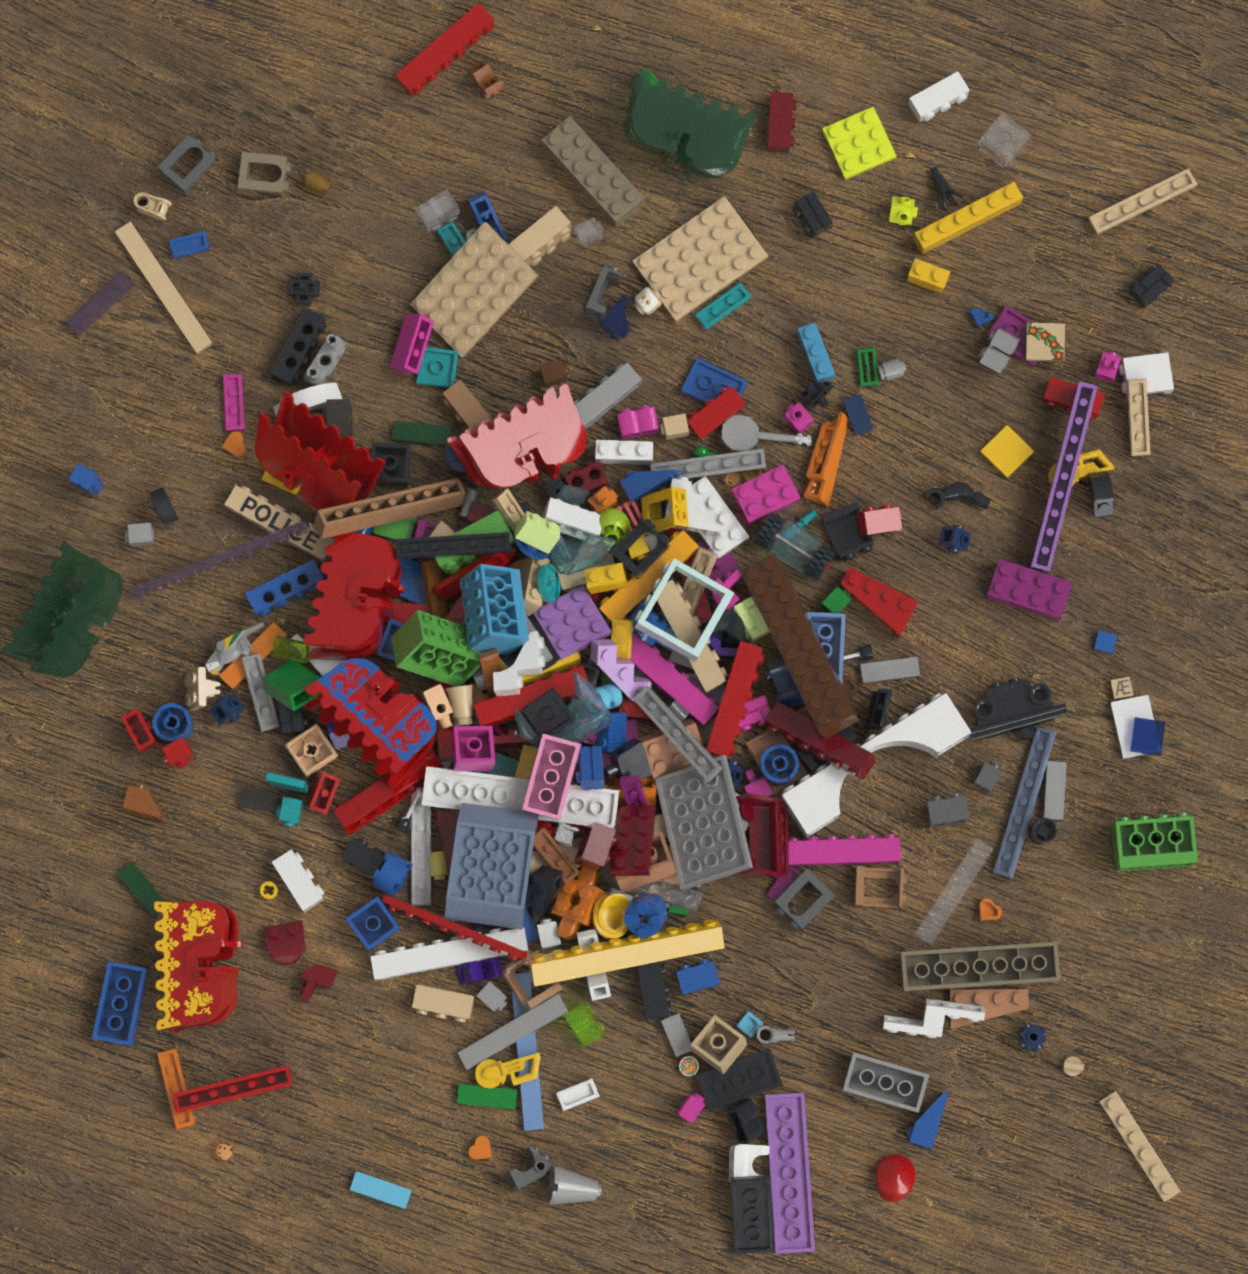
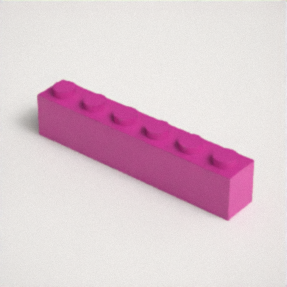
(671, 682)
(844, 851)

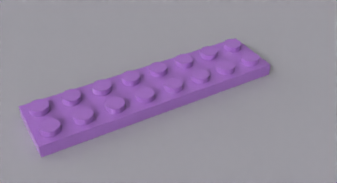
(789, 1173)

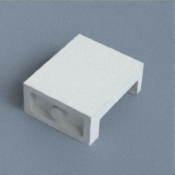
(1152, 367)

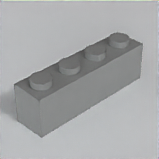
(607, 394)

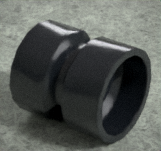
(1043, 831)

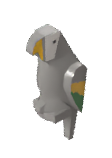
(230, 649)

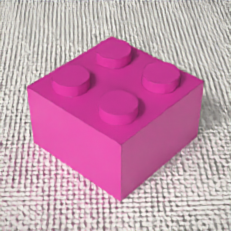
(473, 748)

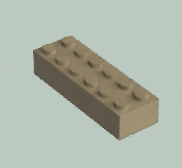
(593, 171)

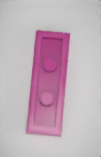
(233, 402)

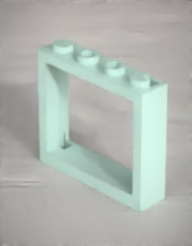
(667, 639)

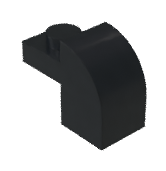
(1101, 492)

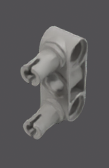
(333, 349)

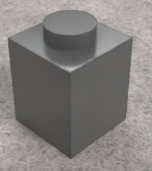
(988, 777)

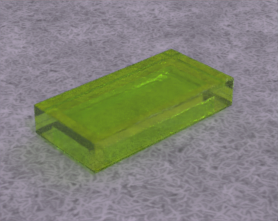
(291, 649)

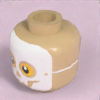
(647, 300)

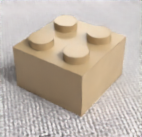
(719, 1044)

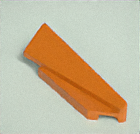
(825, 460)

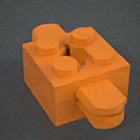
(581, 911)

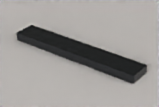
(453, 545)

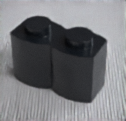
(744, 1120)

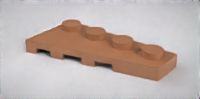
(996, 1002)

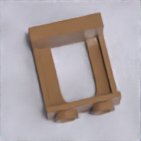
(881, 873)
(509, 975)

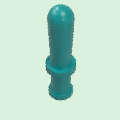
(806, 519)

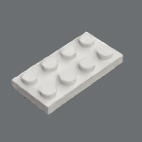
(715, 510)

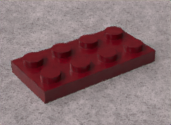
(634, 840)

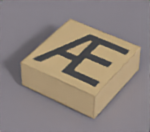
(1121, 688)

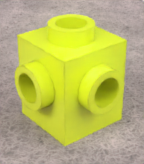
(902, 210)

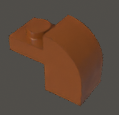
(485, 79)

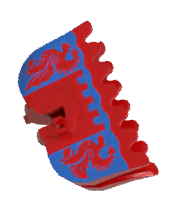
(367, 707)

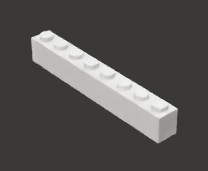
(442, 954)

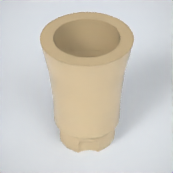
(461, 704)

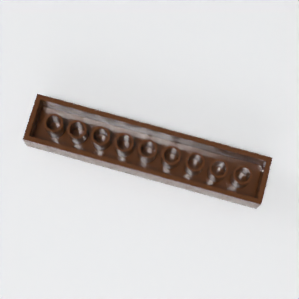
(800, 646)

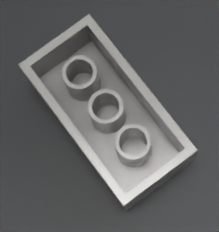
(885, 1082)

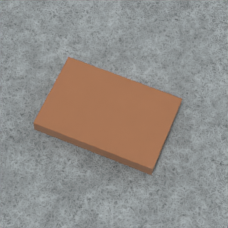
(758, 746)

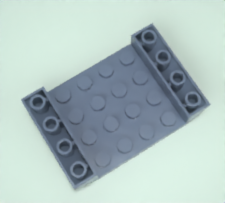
(491, 865)

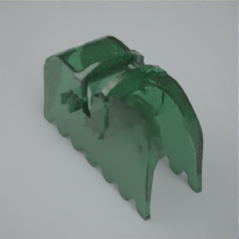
(708, 135)
(58, 625)

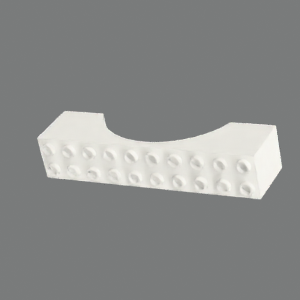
(929, 728)

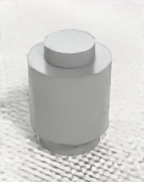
(892, 369)

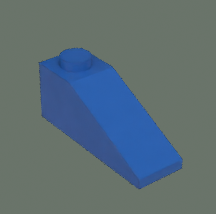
(484, 212)
(645, 482)
(926, 1126)

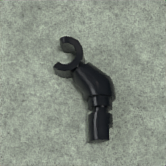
(959, 491)

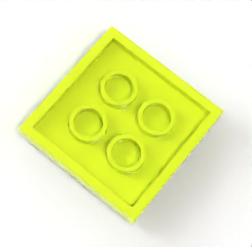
(859, 143)

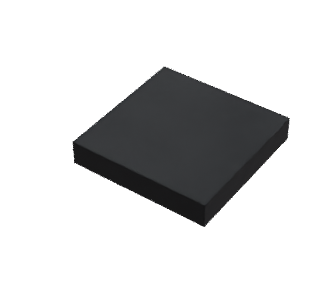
(548, 713)

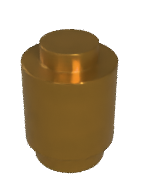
(317, 182)

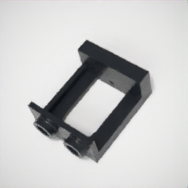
(641, 528)

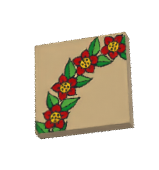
(1045, 342)

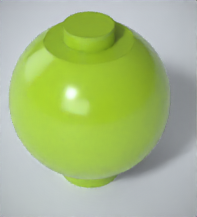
(614, 524)

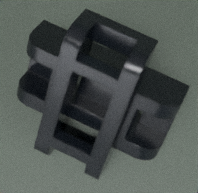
(304, 288)
(815, 394)

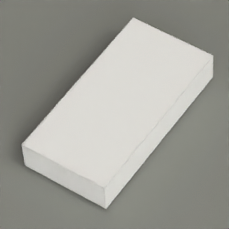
(577, 1094)

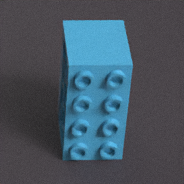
(494, 609)

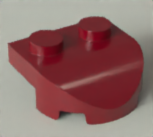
(285, 942)

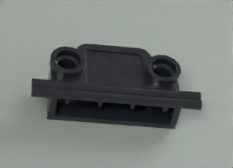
(1013, 708)

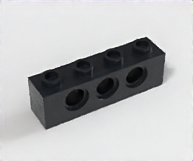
(306, 319)

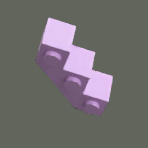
(617, 669)

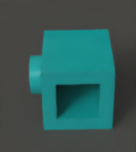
(290, 811)

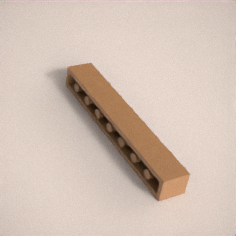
(389, 508)

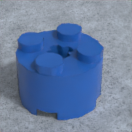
(653, 618)
(163, 719)
(775, 754)
(392, 874)
(646, 915)

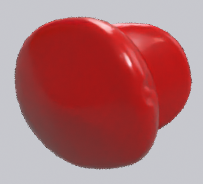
(895, 1177)

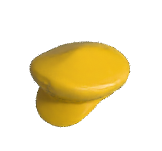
(609, 915)

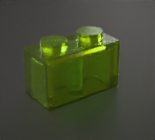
(584, 1025)

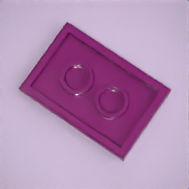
(1016, 325)

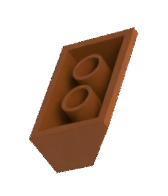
(143, 804)

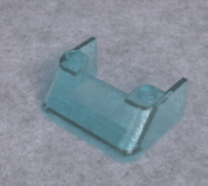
(574, 554)
(588, 710)

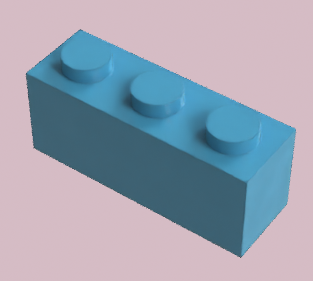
(815, 353)

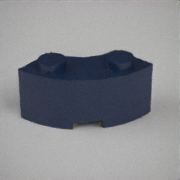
(783, 682)

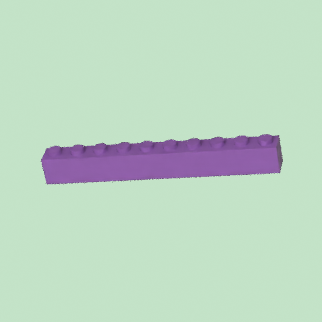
(1063, 477)

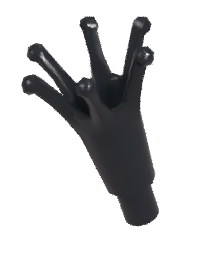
(943, 188)

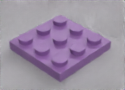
(571, 622)

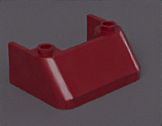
(767, 836)

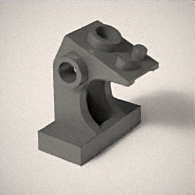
(519, 1179)

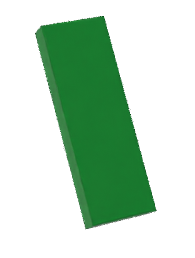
(487, 1097)

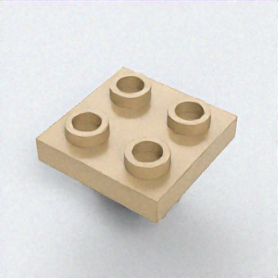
(199, 689)

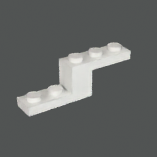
(933, 1018)

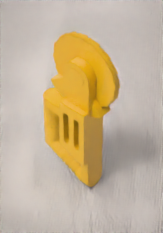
(1083, 469)
(492, 1073)

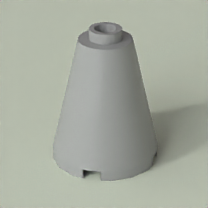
(570, 1187)

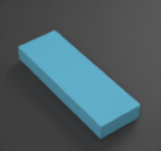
(380, 1190)

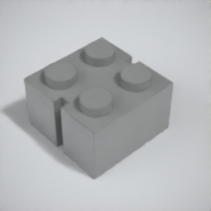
(993, 358)

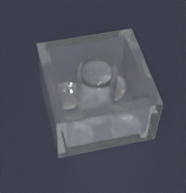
(1004, 141)

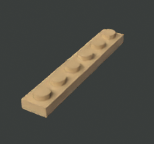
(1142, 201)
(1139, 1146)

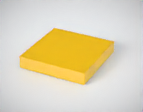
(1006, 451)

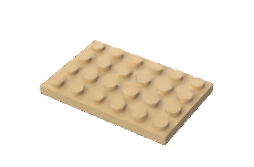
(700, 258)
(474, 289)

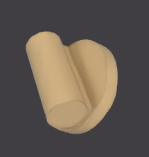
(1073, 1066)

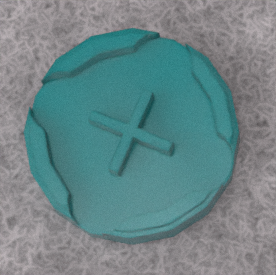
(548, 583)

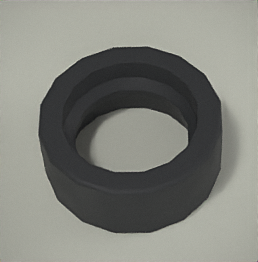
(163, 506)

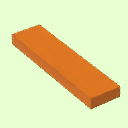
(264, 644)
(174, 1083)

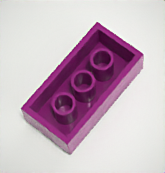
(1029, 590)

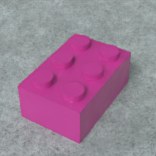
(765, 495)

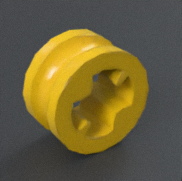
(270, 884)

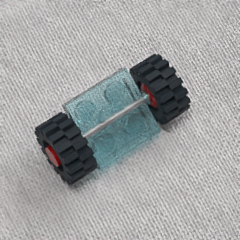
(795, 546)

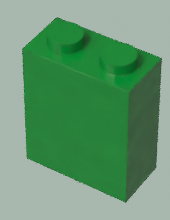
(289, 683)

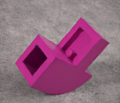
(731, 580)

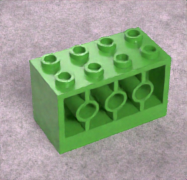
(435, 649)
(1145, 853)

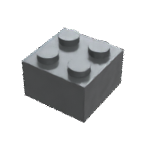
(946, 811)

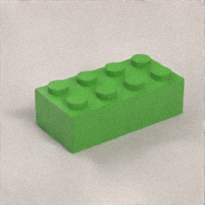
(490, 524)

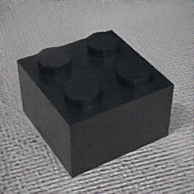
(397, 466)

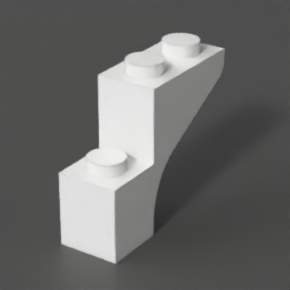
(527, 663)

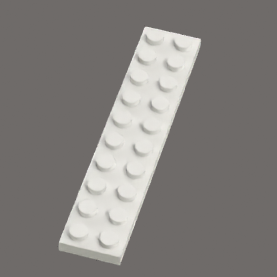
(450, 789)

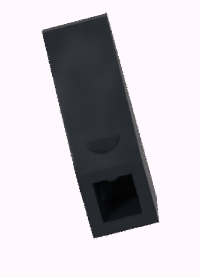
(546, 887)

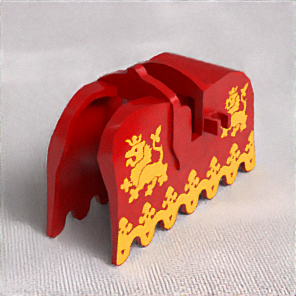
(191, 942)

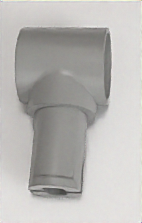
(776, 1035)

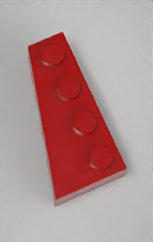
(879, 600)

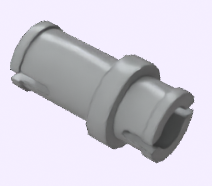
(469, 499)

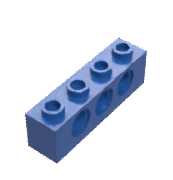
(274, 587)

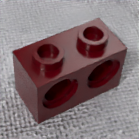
(583, 475)

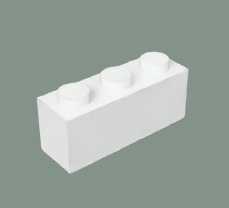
(939, 97)
(624, 452)
(572, 519)
(298, 880)

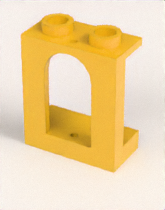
(652, 508)

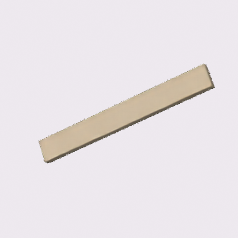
(163, 287)

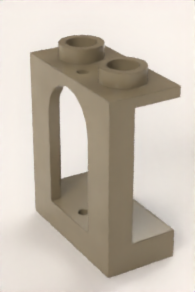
(278, 187)

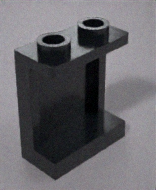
(844, 532)

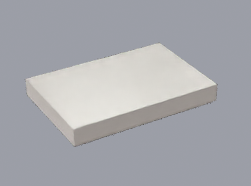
(1123, 714)

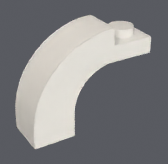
(315, 396)
(598, 982)

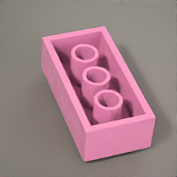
(551, 776)

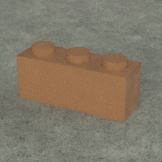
(465, 406)

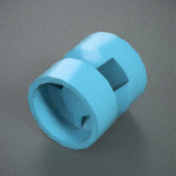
(610, 695)

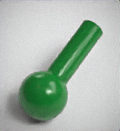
(702, 451)

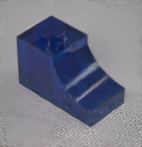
(615, 322)

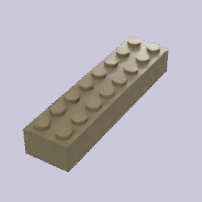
(979, 967)

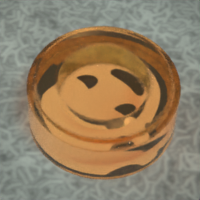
(732, 479)
(224, 1151)

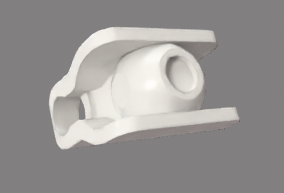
(742, 1157)

